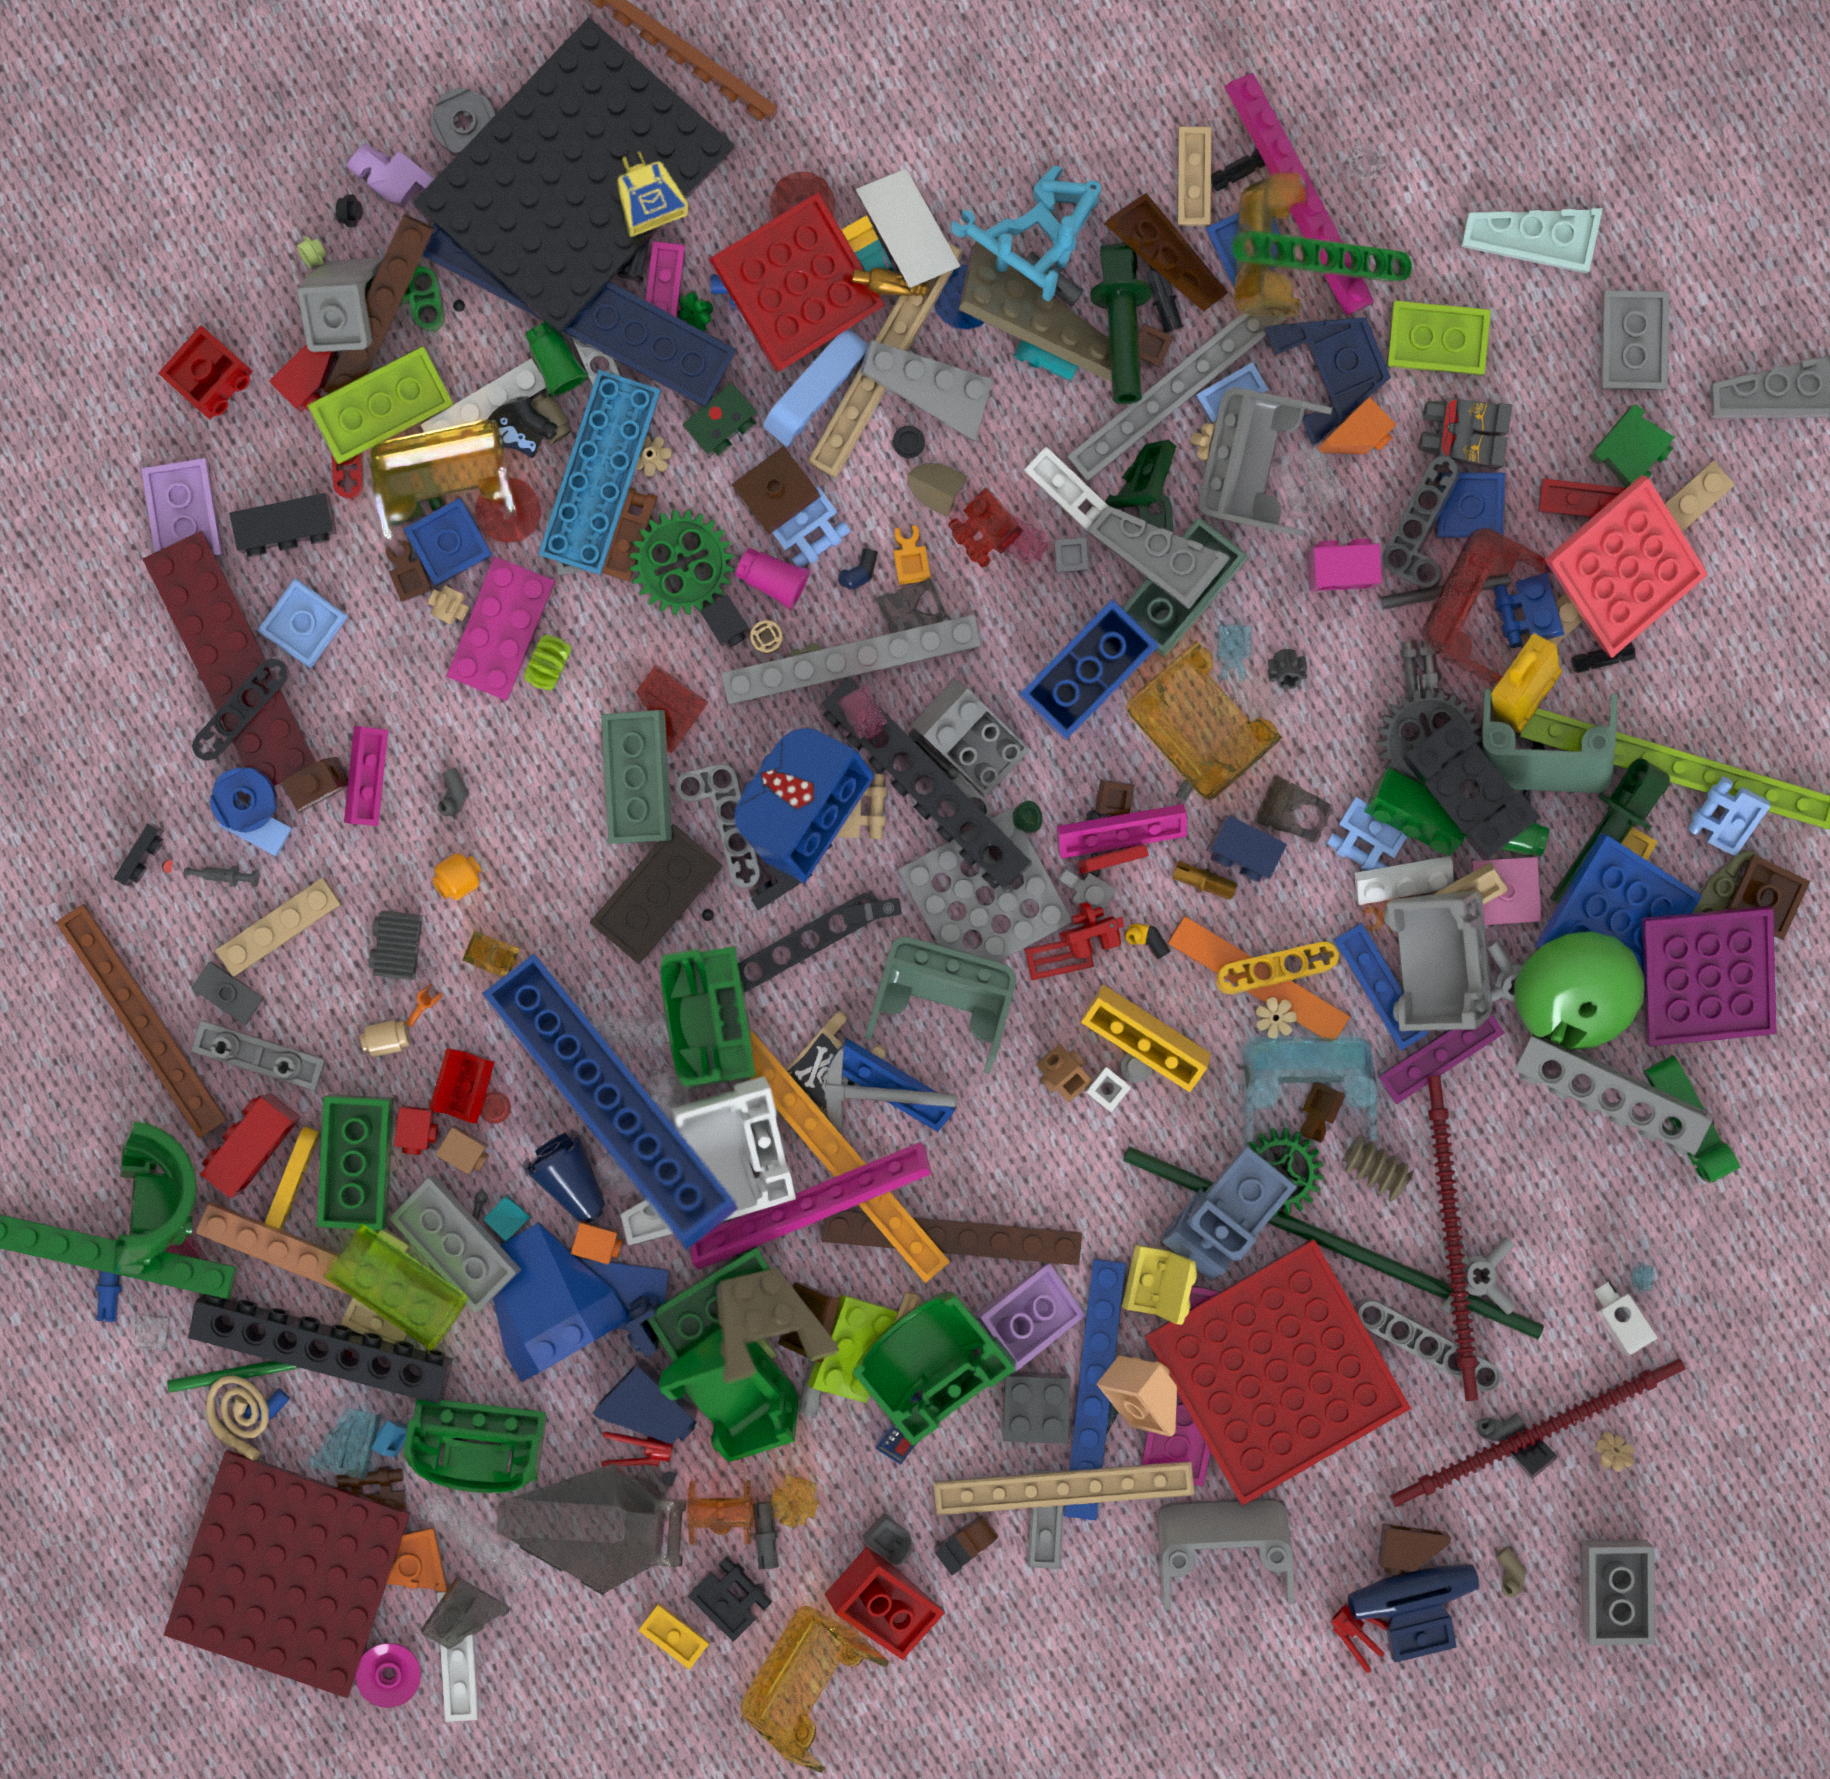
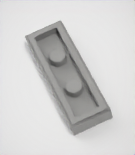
(1045, 1535)

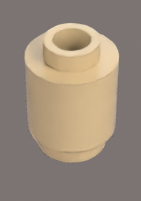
(385, 1038)

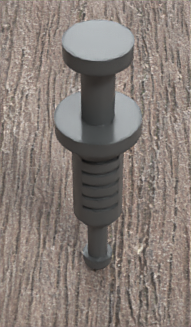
(225, 875)

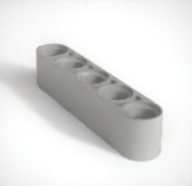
(1414, 1334)

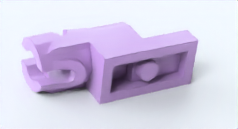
(392, 179)

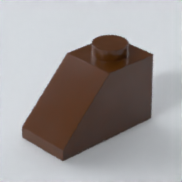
(1408, 1547)

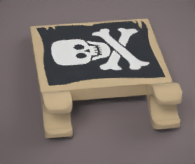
(812, 1064)

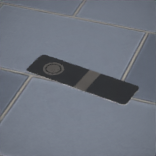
(871, 911)

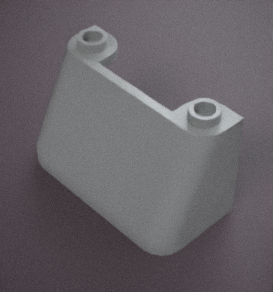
(1441, 961)

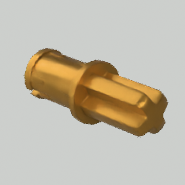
(1204, 880)

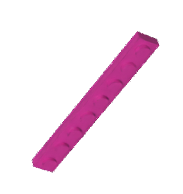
(1281, 158)
(812, 1205)

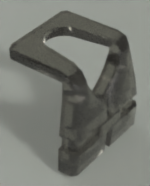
(902, 609)
(1280, 807)

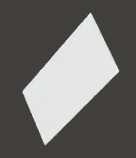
(908, 228)

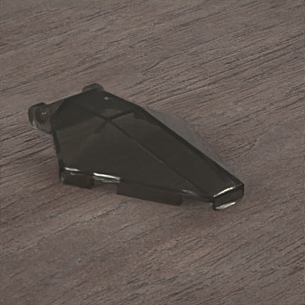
(595, 1526)

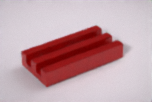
(1112, 858)
(1057, 971)

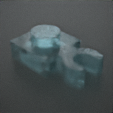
(1234, 645)

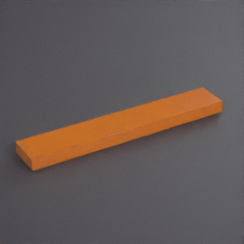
(1216, 952)

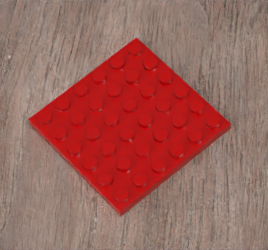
(1278, 1372)

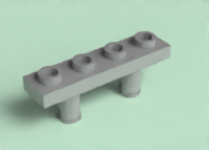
(258, 1055)

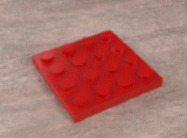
(795, 282)

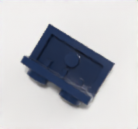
(641, 1334)

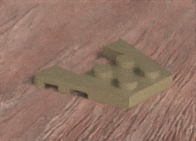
(761, 1308)

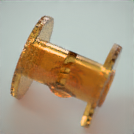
(720, 1513)

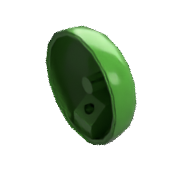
(1580, 990)

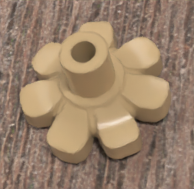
(1204, 440)
(656, 461)
(1283, 1017)
(1614, 1452)

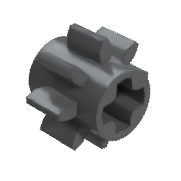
(1287, 668)

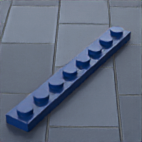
(1097, 1357)

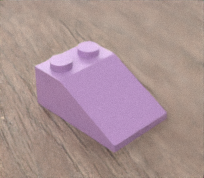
(1031, 1314)

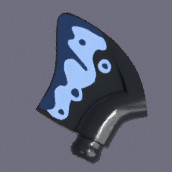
(522, 425)

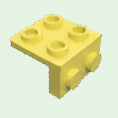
(1160, 1283)

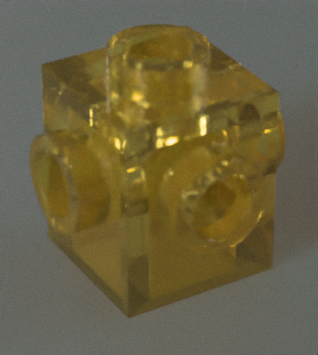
(799, 1490)

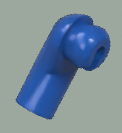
(274, 1405)

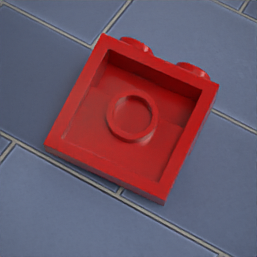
(206, 373)

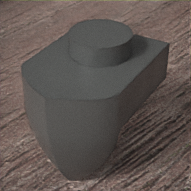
(889, 1540)

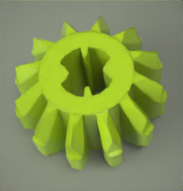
(547, 662)

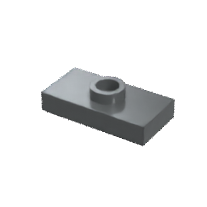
(227, 993)

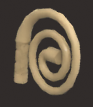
(239, 1408)

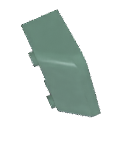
(1552, 770)
(951, 980)

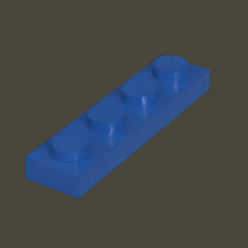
(1375, 981)
(871, 1071)

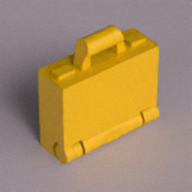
(1526, 683)

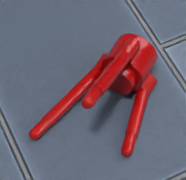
(655, 1448)
(1346, 1624)

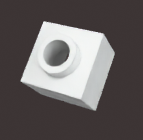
(1110, 1100)

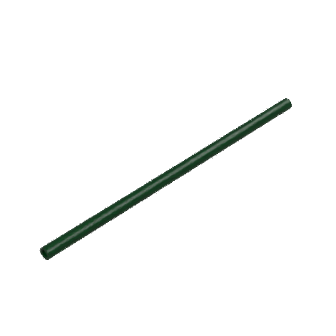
(1344, 1247)

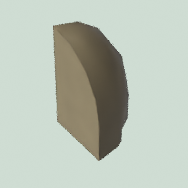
(936, 486)

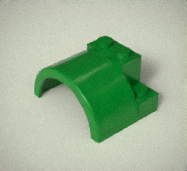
(159, 1200)
(931, 1352)

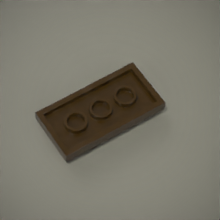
(656, 894)

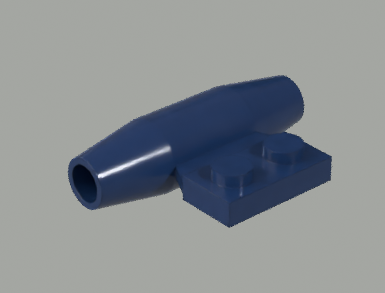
(1415, 1607)

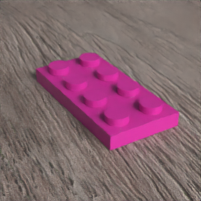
(500, 628)

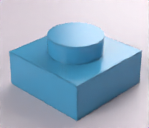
(390, 1438)

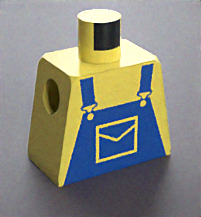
(648, 195)

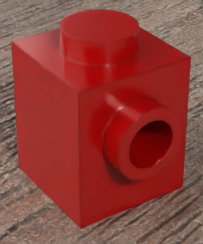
(415, 1129)

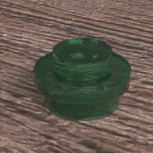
(1027, 817)

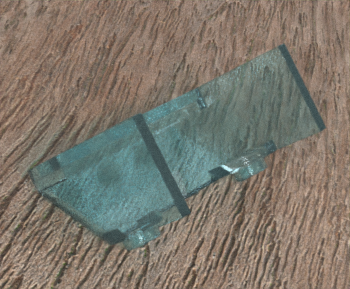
(1307, 1060)

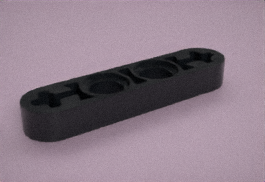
(240, 709)

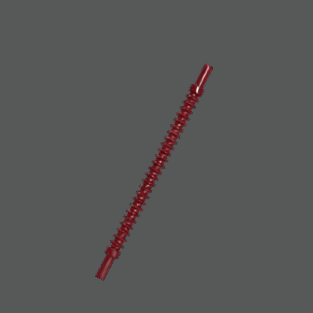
(1466, 1360)
(1428, 1484)

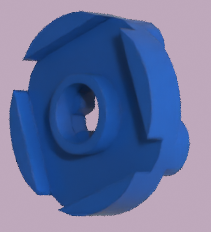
(262, 802)

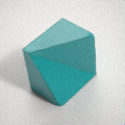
(506, 1217)

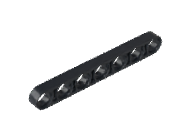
(797, 950)

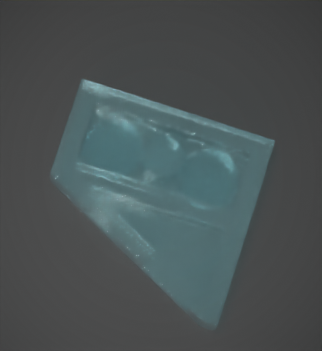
(348, 1445)

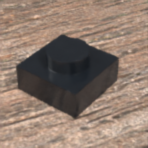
(1534, 1458)

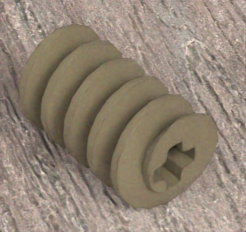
(1377, 1167)

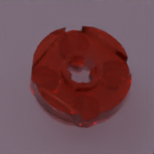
(792, 186)
(518, 526)

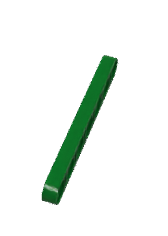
(1311, 260)

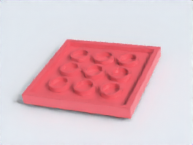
(1626, 566)

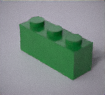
(1413, 811)

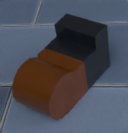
(965, 1544)

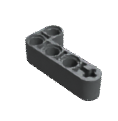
(1427, 518)

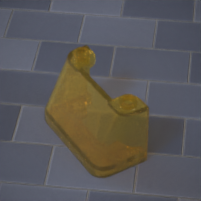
(1257, 289)
(1199, 724)

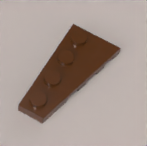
(1164, 248)

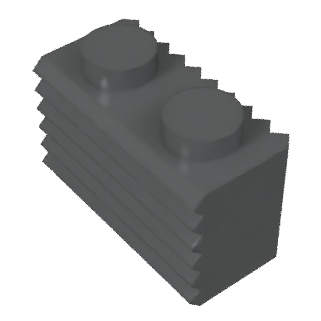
(396, 945)

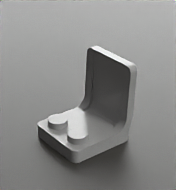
(335, 305)

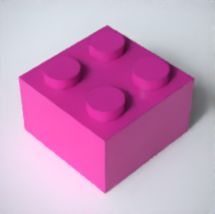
(1344, 566)

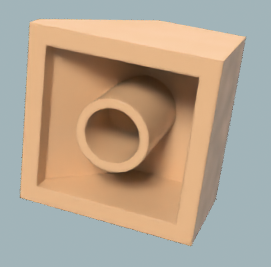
(1142, 1394)

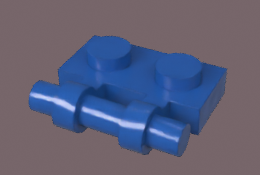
(1538, 606)

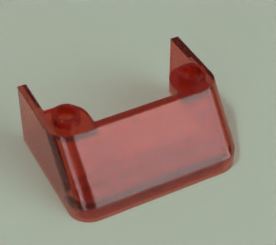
(1481, 555)

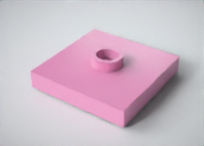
(1522, 899)

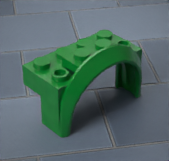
(475, 1465)

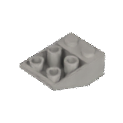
(970, 736)

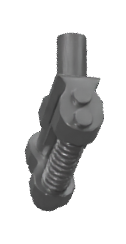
(1431, 675)

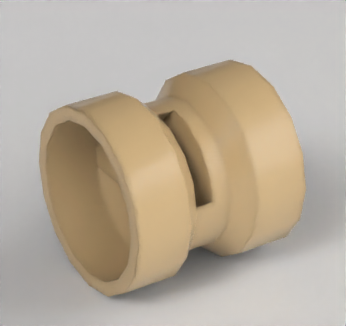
(767, 641)

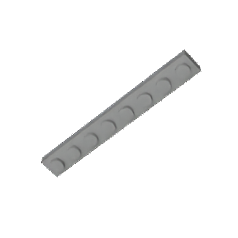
(1170, 393)
(851, 659)

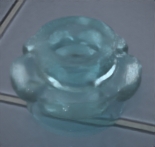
(1643, 1277)

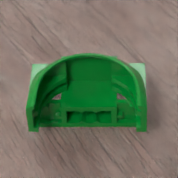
(707, 1017)

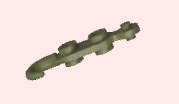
(1722, 884)

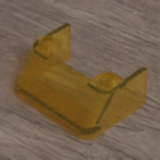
(438, 466)
(795, 1678)

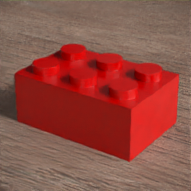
(249, 1144)

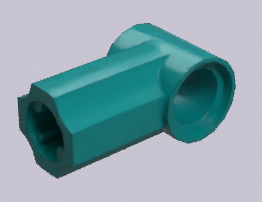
(1045, 360)

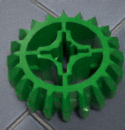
(1287, 1158)

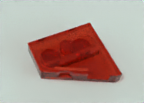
(680, 704)

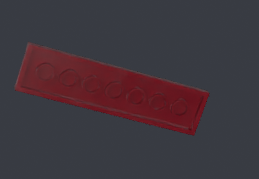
(227, 654)

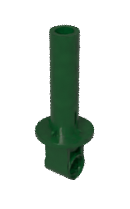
(1121, 295)
(1627, 807)

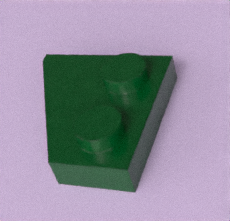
(1145, 476)

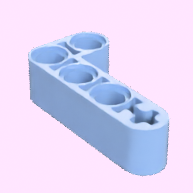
(815, 386)

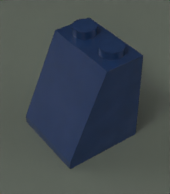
(642, 1407)

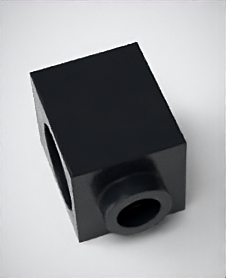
(725, 622)

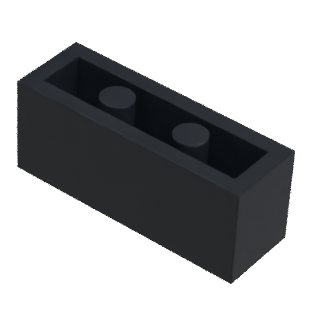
(283, 524)

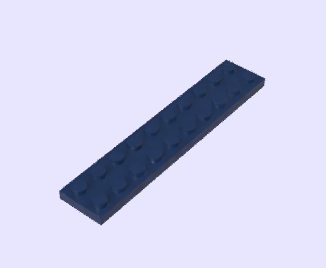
(618, 327)

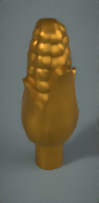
(888, 282)

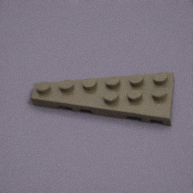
(1017, 307)

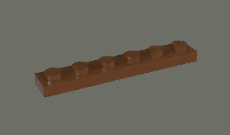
(384, 298)

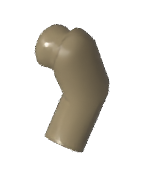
(1514, 1573)

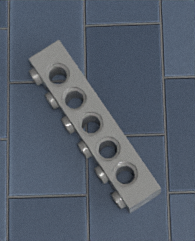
(1663, 1105)

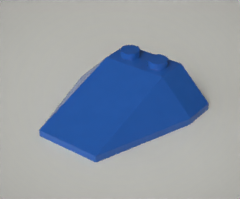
(551, 1303)

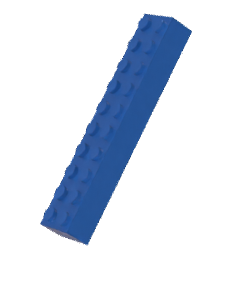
(610, 1101)

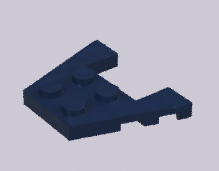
(1345, 360)

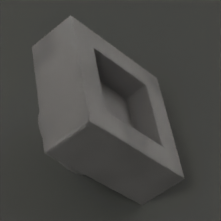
(1071, 555)

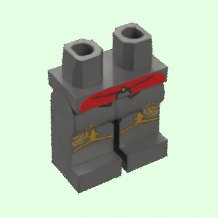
(1456, 430)

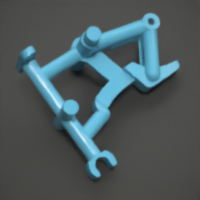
(1063, 235)

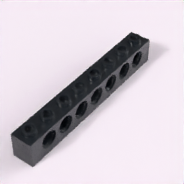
(1013, 860)
(210, 1329)

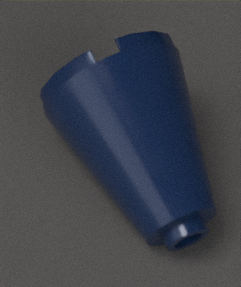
(567, 1176)

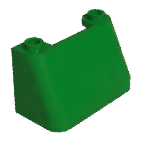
(747, 1412)

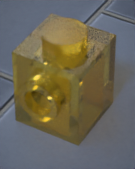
(490, 954)

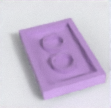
(181, 503)

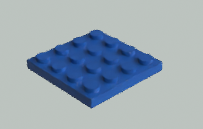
(1614, 895)

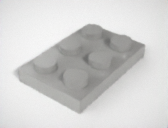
(1634, 340)

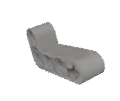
(727, 827)

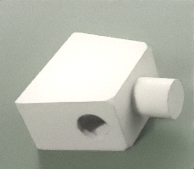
(1634, 1331)

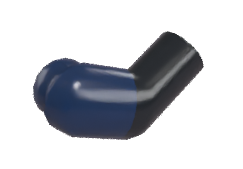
(860, 574)

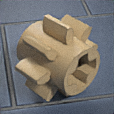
(448, 604)

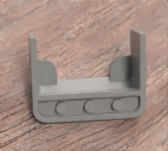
(1243, 456)
(1222, 1525)

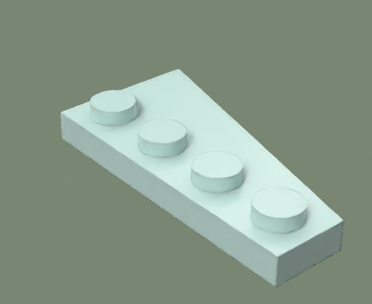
(1538, 236)

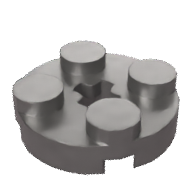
(446, 116)

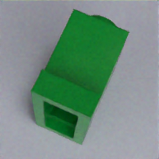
(1632, 446)

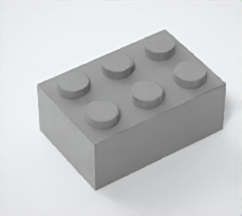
(1618, 1592)

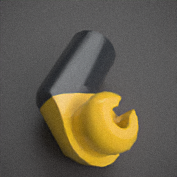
(1147, 935)

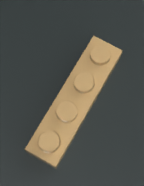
(278, 927)

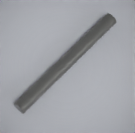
(1424, 595)

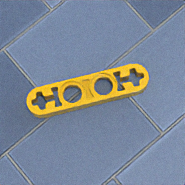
(1278, 972)
(292, 1177)

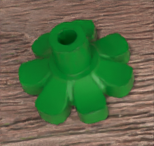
(695, 311)

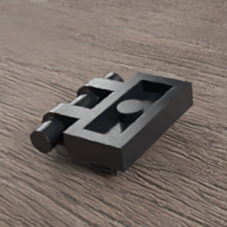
(722, 1605)

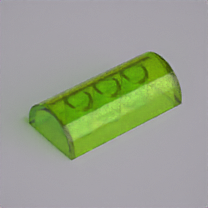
(396, 1287)

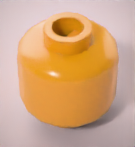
(456, 876)

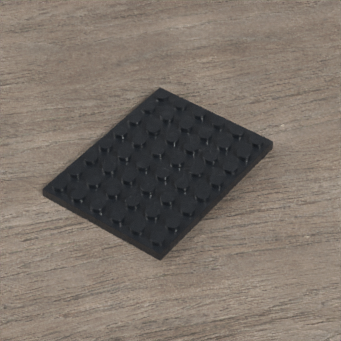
(541, 178)

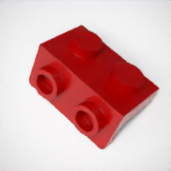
(462, 1085)

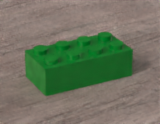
(355, 1161)
(693, 1312)

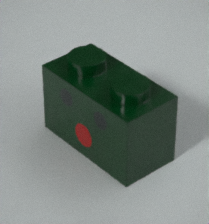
(721, 421)

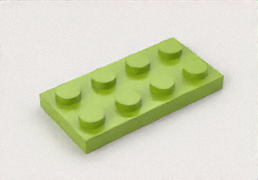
(380, 404)

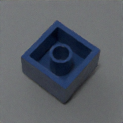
(1246, 848)

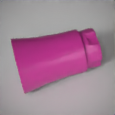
(773, 576)

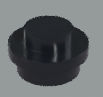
(349, 210)
(908, 442)

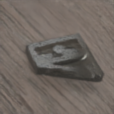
(461, 1613)

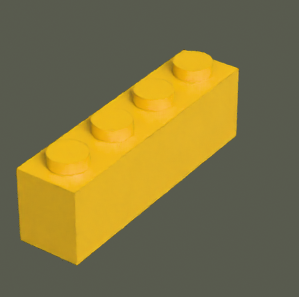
(1146, 1038)

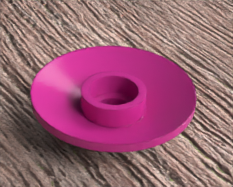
(388, 1691)

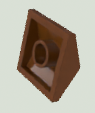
(1770, 886)

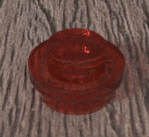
(495, 1107)

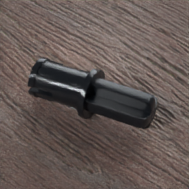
(1164, 301)

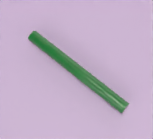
(209, 1378)

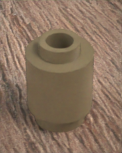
(550, 408)

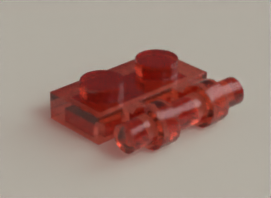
(992, 520)

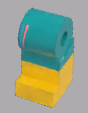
(866, 245)

